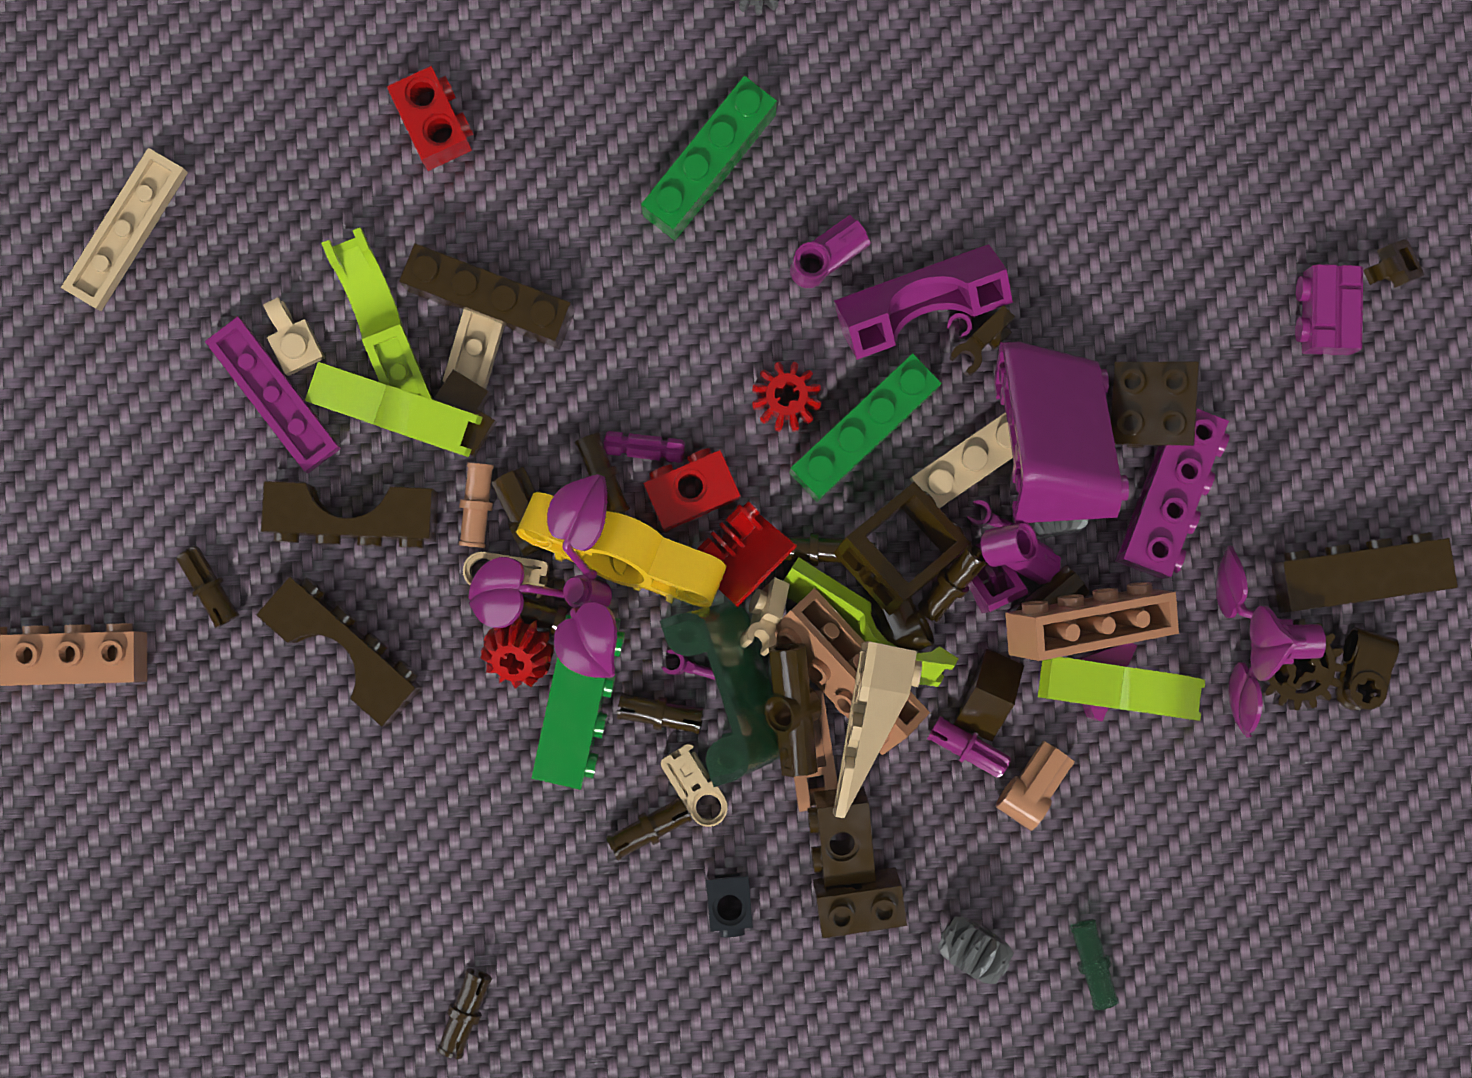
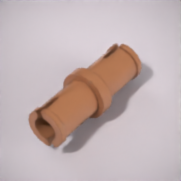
(476, 505)

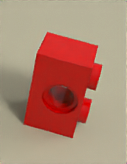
(677, 510)

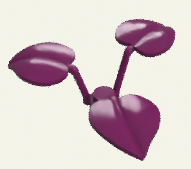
(590, 636)
(1272, 644)

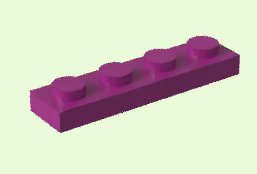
(272, 395)

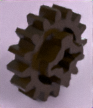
(1312, 671)

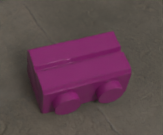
(1330, 309)

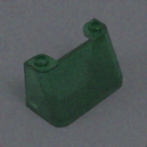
(741, 683)

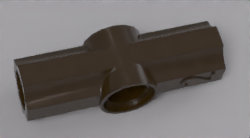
(793, 709)

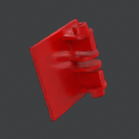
(748, 551)

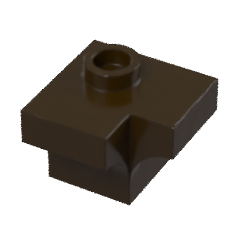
(468, 396)

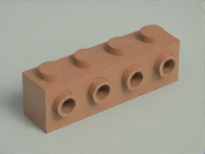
(1091, 623)
(73, 656)
(834, 658)

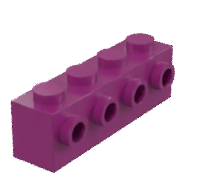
(1170, 500)

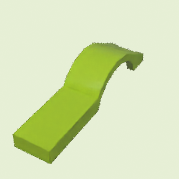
(376, 314)
(390, 408)
(857, 614)
(1121, 687)

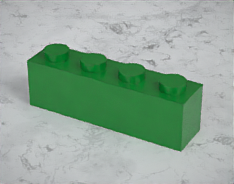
(709, 158)
(864, 428)
(572, 723)

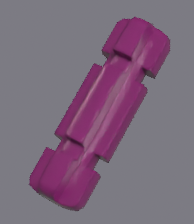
(644, 446)

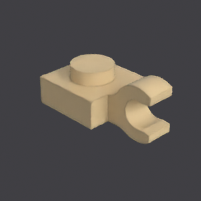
(294, 342)
(767, 612)

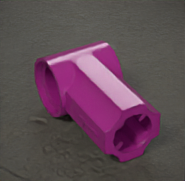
(830, 251)
(1020, 550)

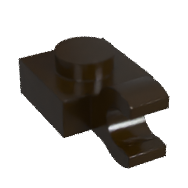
(1395, 264)
(991, 332)

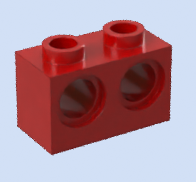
(426, 120)

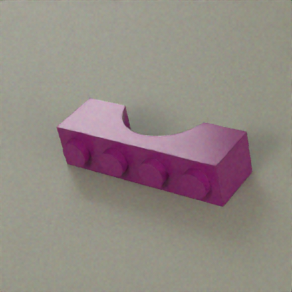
(965, 283)

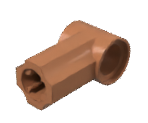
(1029, 795)

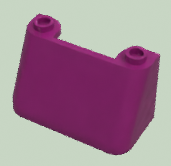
(1059, 435)

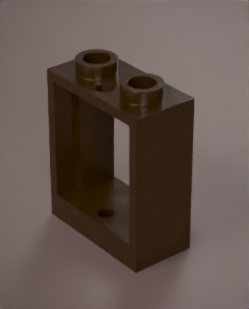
(876, 572)

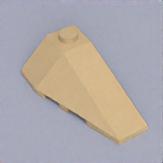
(878, 697)

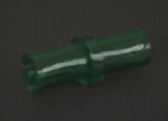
(1094, 964)

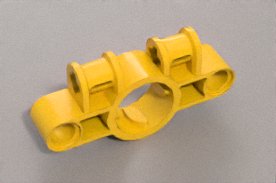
(633, 556)

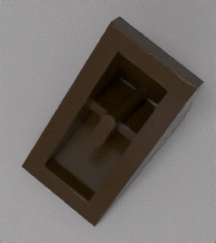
(990, 695)

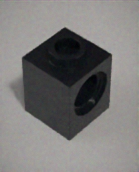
(729, 884)

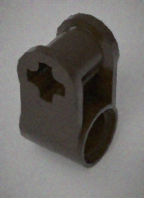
(1368, 663)

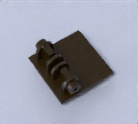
(1154, 403)

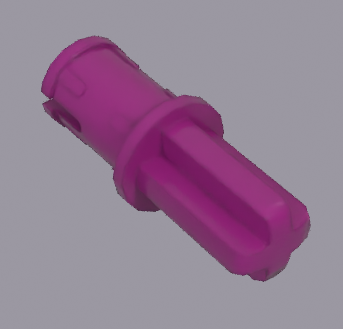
(969, 747)

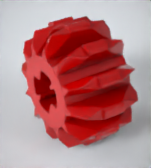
(777, 385)
(518, 653)

